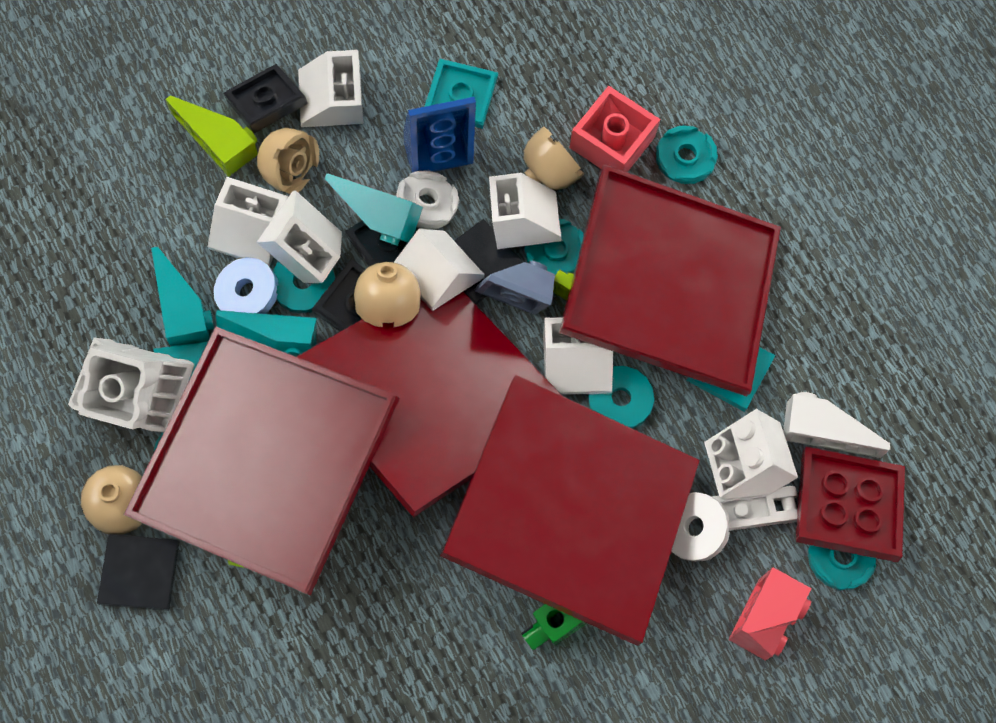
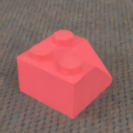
(614, 131)
(768, 612)

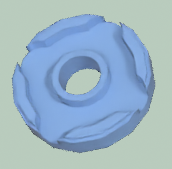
(237, 275)

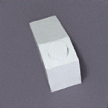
(825, 425)

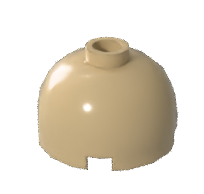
(286, 155)
(550, 162)
(387, 294)
(107, 498)

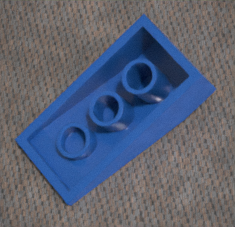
(440, 135)

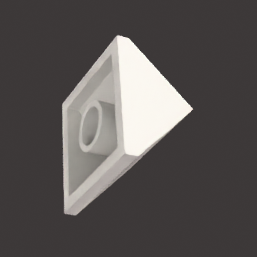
(439, 266)

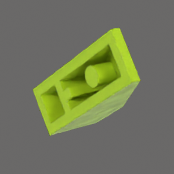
(217, 134)

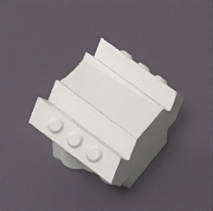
(130, 385)

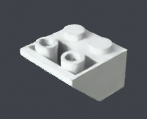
(331, 90)
(523, 211)
(241, 218)
(302, 240)
(575, 364)
(750, 457)

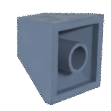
(521, 286)

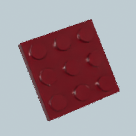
(851, 504)

